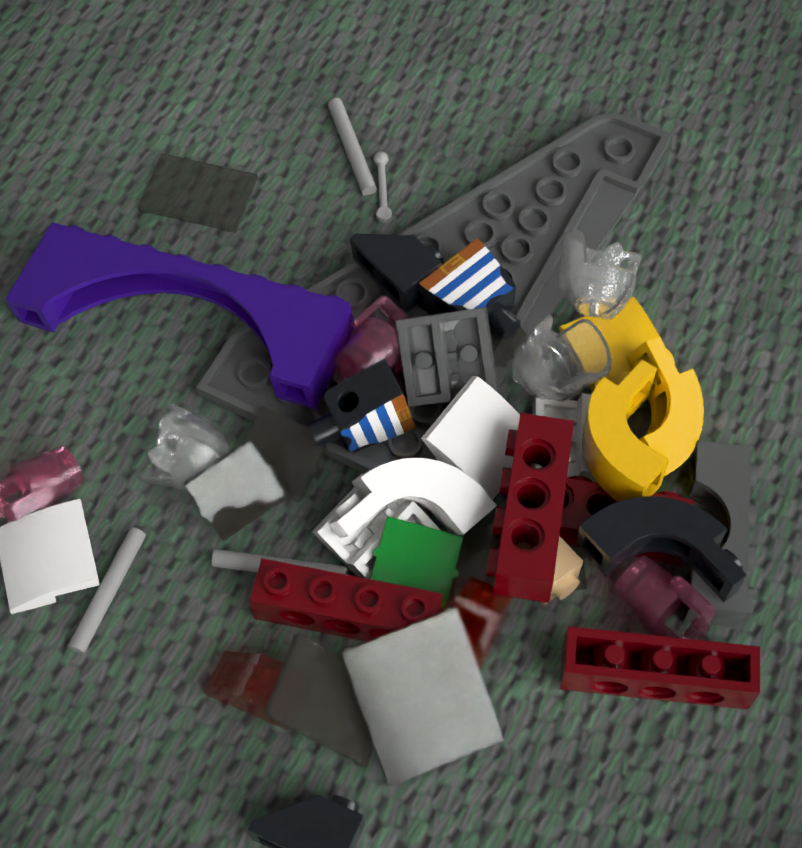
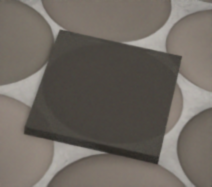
(422, 696)

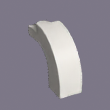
(438, 486)

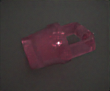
(372, 340)
(41, 482)
(657, 595)

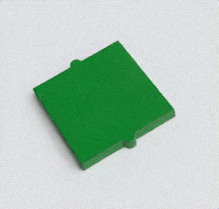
(416, 557)

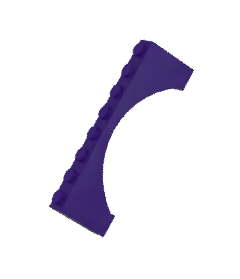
(84, 269)

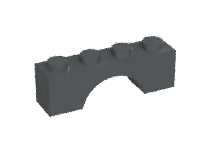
(722, 484)

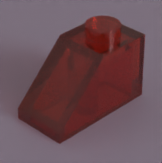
(481, 616)
(245, 682)

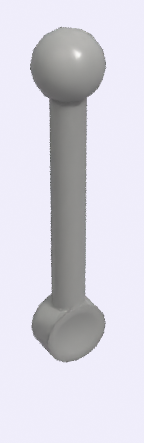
(383, 213)

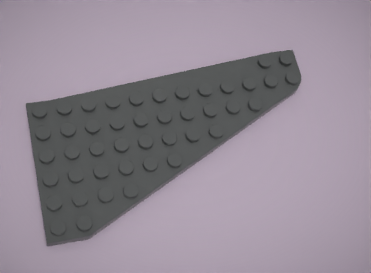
(520, 218)

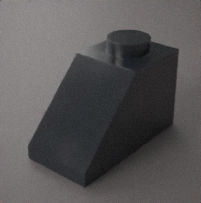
(396, 264)
(311, 825)

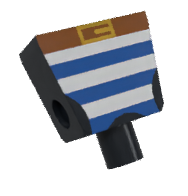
(471, 282)
(364, 410)

